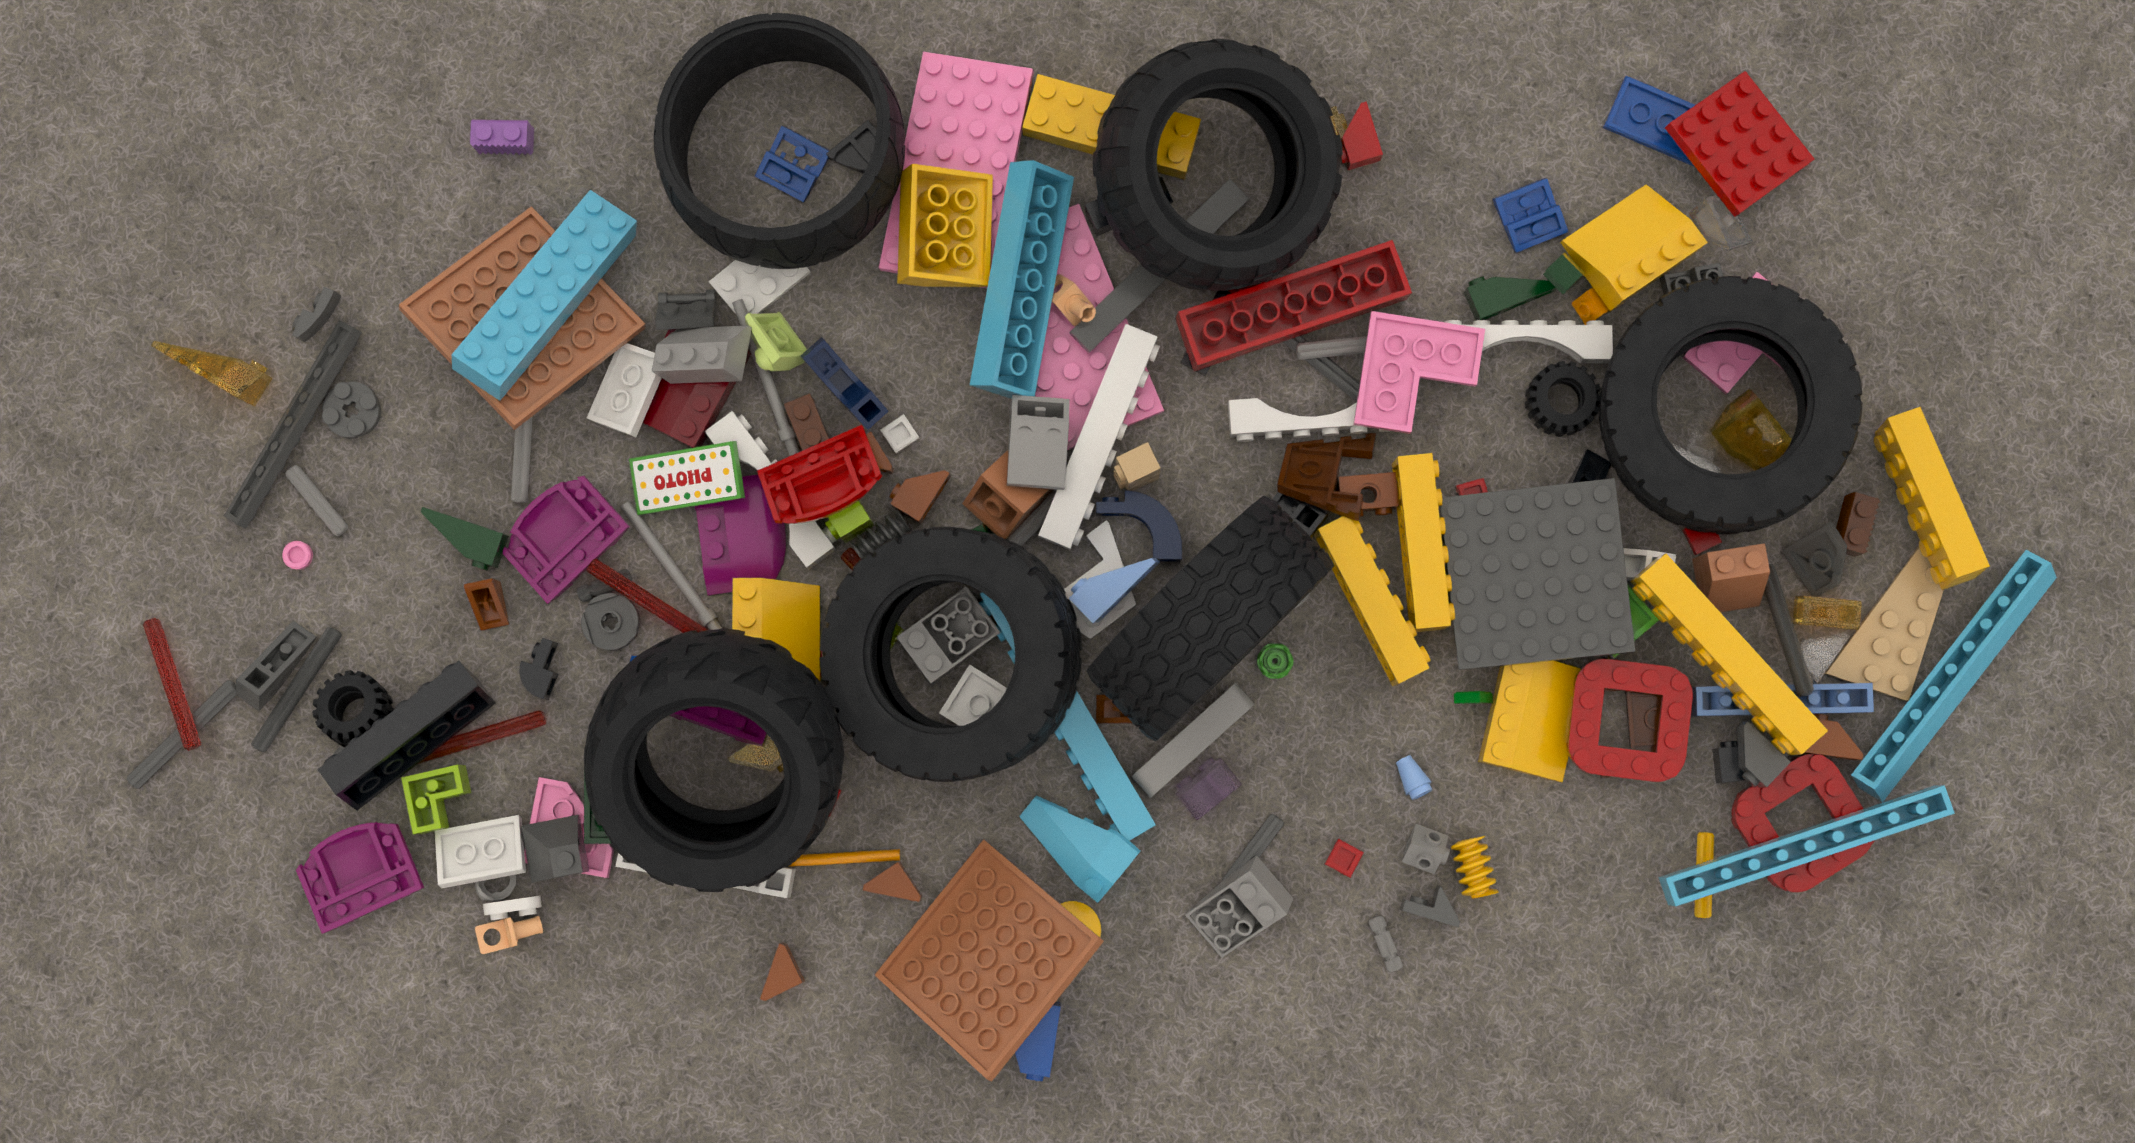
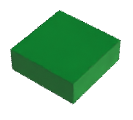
(1473, 697)

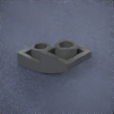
(1681, 279)
(310, 323)

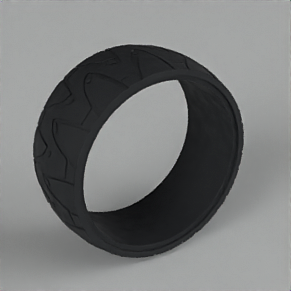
(745, 46)

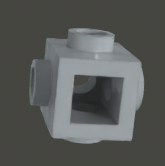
(1426, 849)

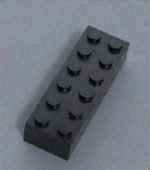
(406, 735)

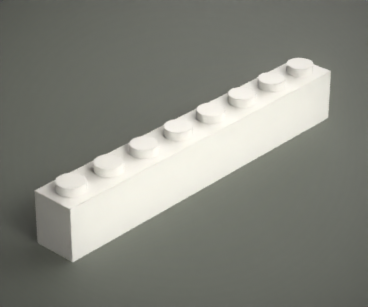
(1098, 437)

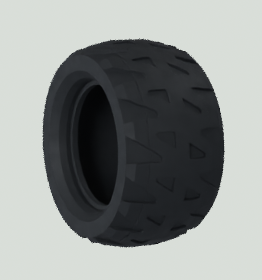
(695, 843)

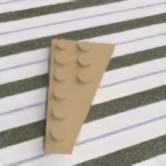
(1893, 634)

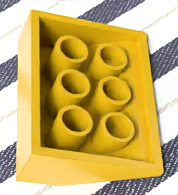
(944, 227)
(1633, 245)
(780, 613)
(1530, 719)

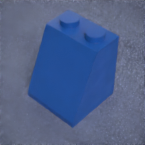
(1037, 1050)

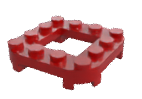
(1672, 726)
(1834, 793)

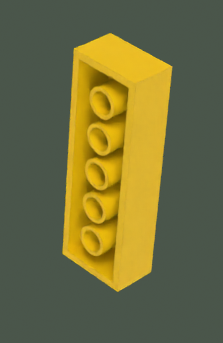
(1071, 117)
(1930, 499)
(1422, 543)
(1372, 601)

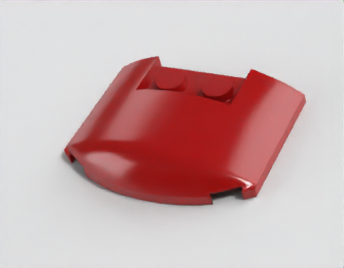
(821, 478)

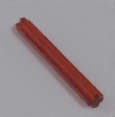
(642, 597)
(172, 684)
(489, 734)

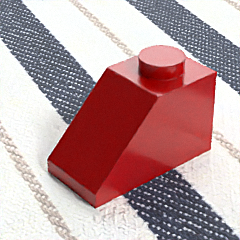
(1360, 140)

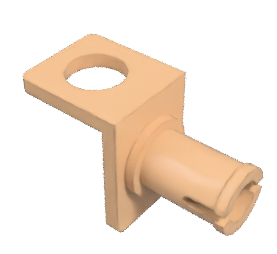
(1072, 302)
(509, 932)

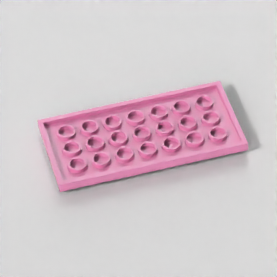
(965, 120)
(1065, 365)

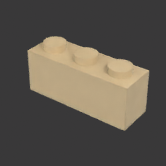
(1136, 468)

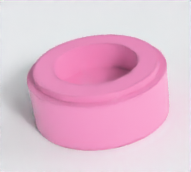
(297, 555)

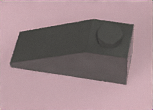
(273, 666)

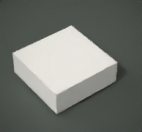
(899, 434)

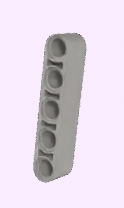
(1193, 740)

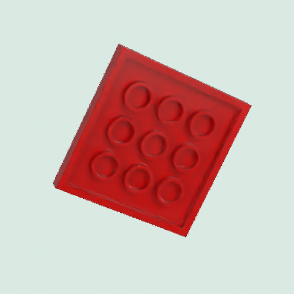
(1739, 143)

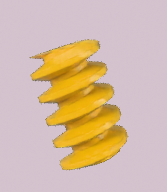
(1474, 868)

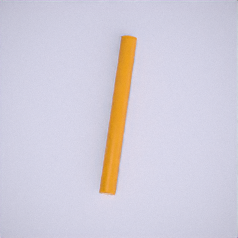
(847, 857)

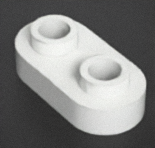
(500, 909)

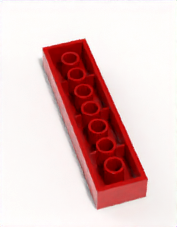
(1293, 305)

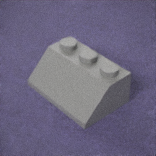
(703, 354)

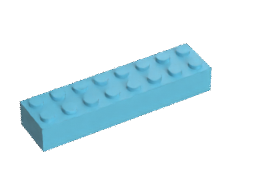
(1022, 279)
(544, 295)

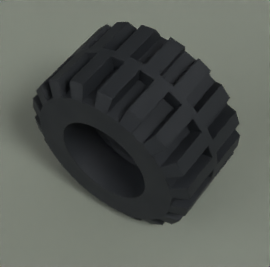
(1580, 382)
(339, 694)

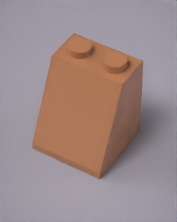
(999, 505)
(1733, 576)

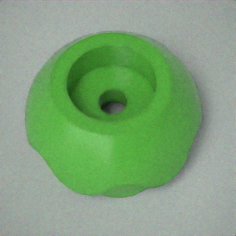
(1284, 663)

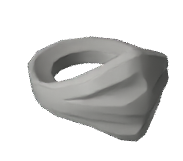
(497, 896)

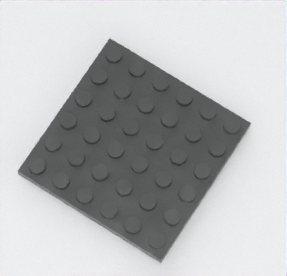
(1537, 574)

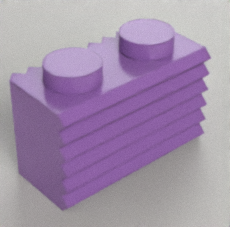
(502, 136)

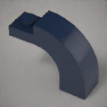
(844, 384)
(1158, 520)

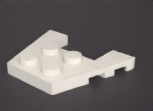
(1104, 543)

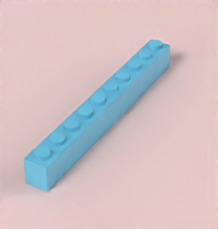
(1954, 675)
(1092, 752)
(1806, 845)

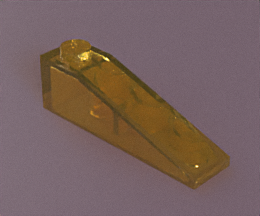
(228, 373)
(1750, 432)

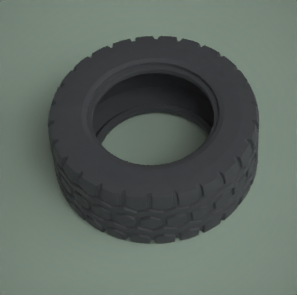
(1746, 313)
(1209, 617)
(859, 660)

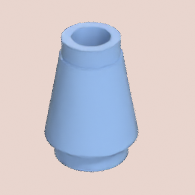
(1413, 778)

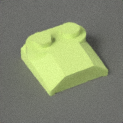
(775, 342)

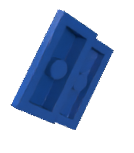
(797, 180)
(1530, 215)

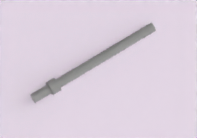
(786, 431)
(706, 616)

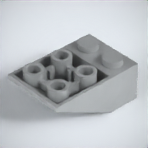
(1038, 442)
(948, 636)
(1240, 907)

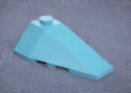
(1085, 851)

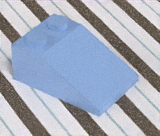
(1103, 592)

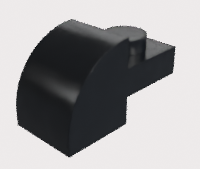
(1306, 515)
(536, 676)

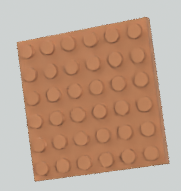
(464, 292)
(988, 959)

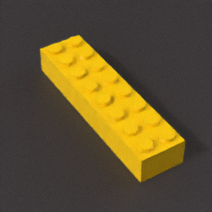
(1727, 656)

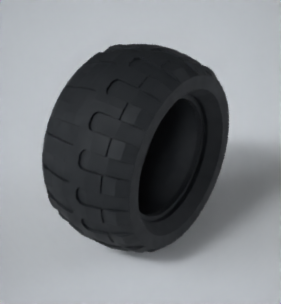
(1302, 150)

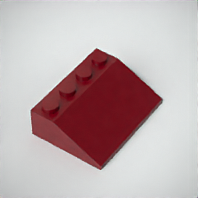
(687, 409)

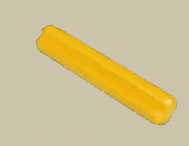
(1704, 853)

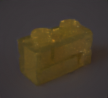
(1827, 612)

